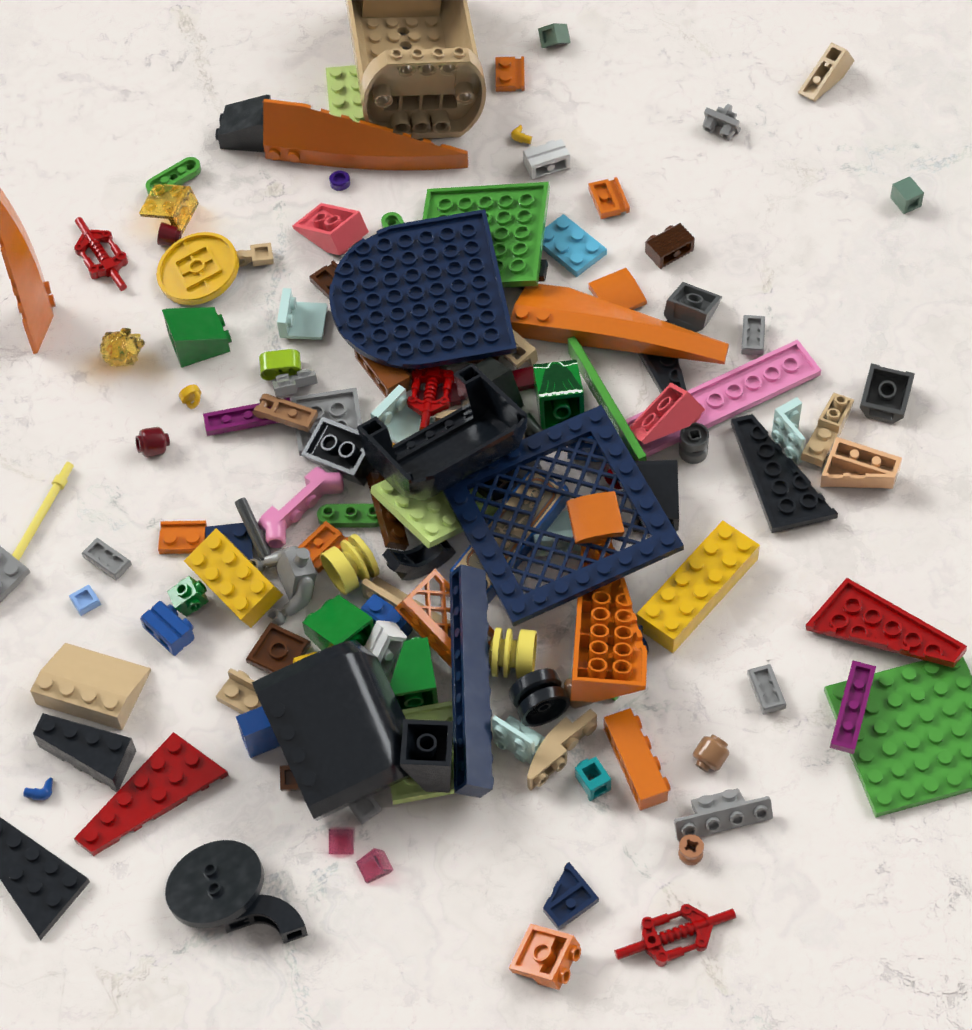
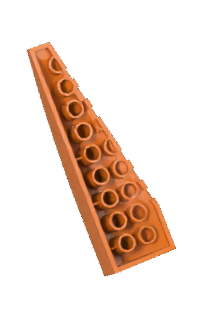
(315, 137)
(25, 275)
(563, 312)
(607, 642)

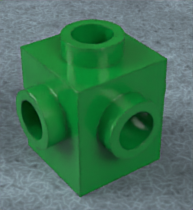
(188, 595)

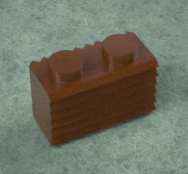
(669, 245)

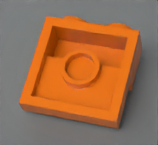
(546, 956)

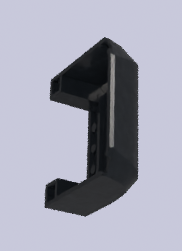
(453, 446)
(336, 725)

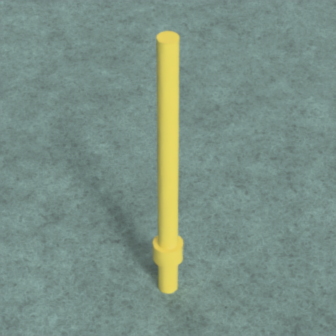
(58, 484)

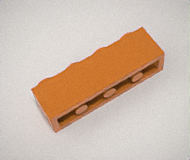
(636, 759)

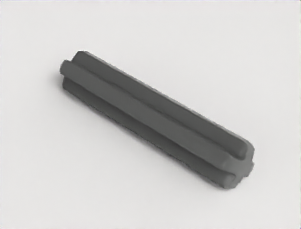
(252, 528)

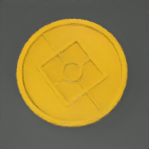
(197, 268)

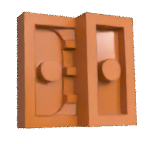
(619, 289)
(595, 517)

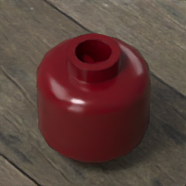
(152, 441)

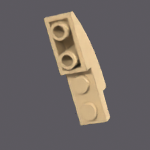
(828, 428)
(553, 750)

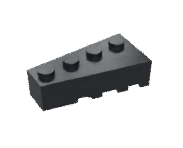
(87, 748)

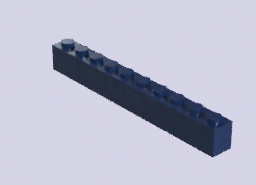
(470, 682)

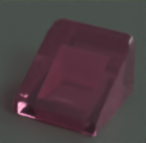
(341, 840)
(374, 865)

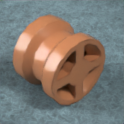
(689, 855)

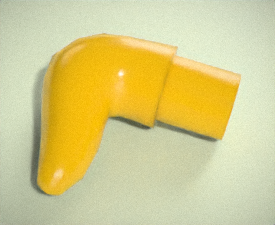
(520, 137)

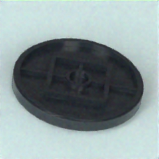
(214, 884)

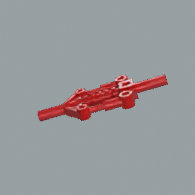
(108, 265)
(428, 406)
(652, 943)

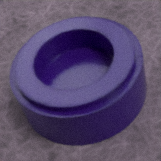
(339, 180)

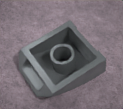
(691, 307)
(886, 393)

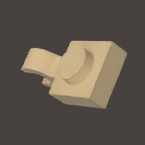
(258, 254)

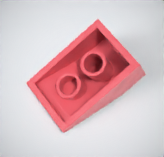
(332, 228)
(667, 414)

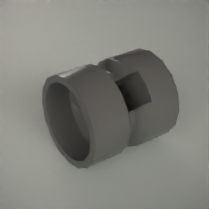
(694, 443)

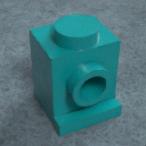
(593, 769)

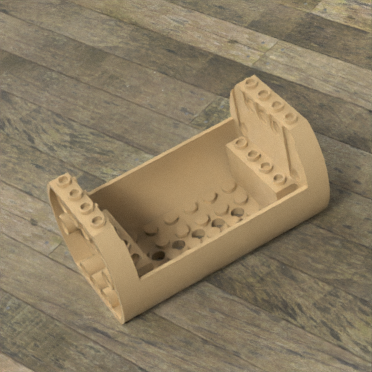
(431, 86)

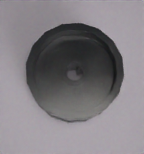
(539, 697)

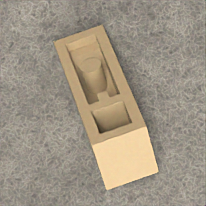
(827, 72)

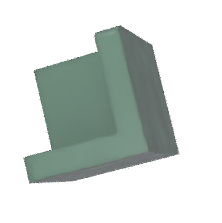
(553, 35)
(907, 195)

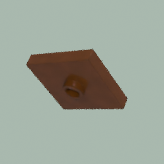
(277, 649)

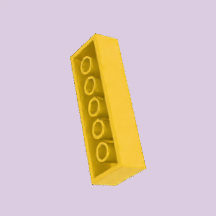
(697, 586)

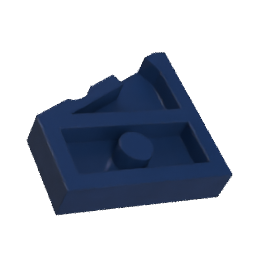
(237, 535)
(569, 898)

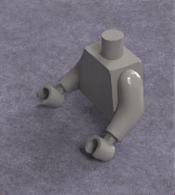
(296, 576)

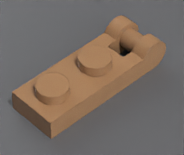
(285, 412)

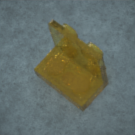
(172, 203)

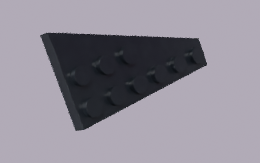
(779, 483)
(37, 879)

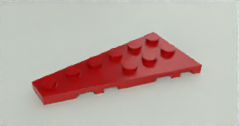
(870, 620)
(156, 787)

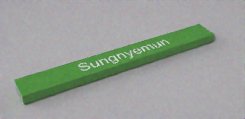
(604, 398)

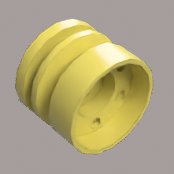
(353, 562)
(513, 653)

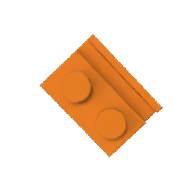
(509, 74)
(608, 198)
(181, 536)
(321, 540)

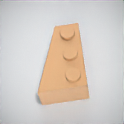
(859, 467)

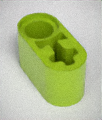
(279, 362)

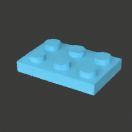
(571, 245)

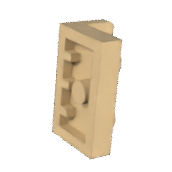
(238, 692)

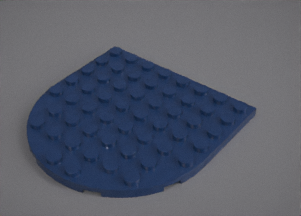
(424, 294)

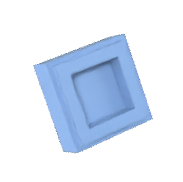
(84, 600)

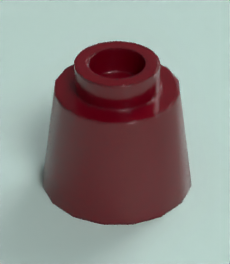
(168, 234)

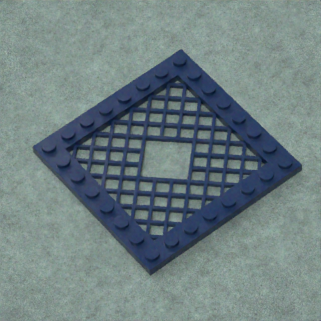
(523, 607)

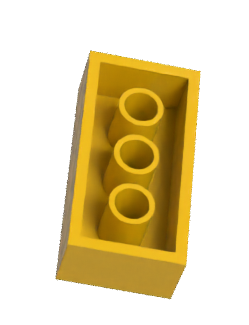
(233, 578)

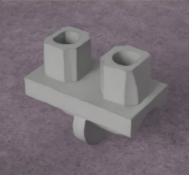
(724, 118)

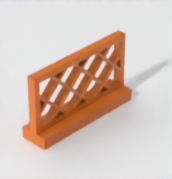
(422, 620)

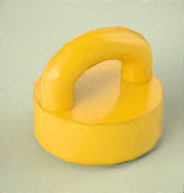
(189, 394)

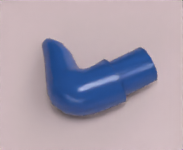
(39, 794)

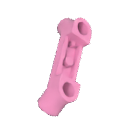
(317, 484)

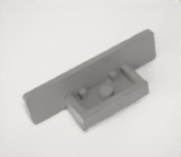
(722, 813)

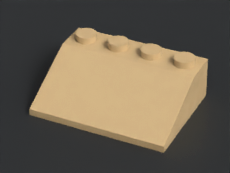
(90, 685)

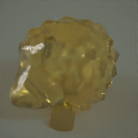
(121, 347)

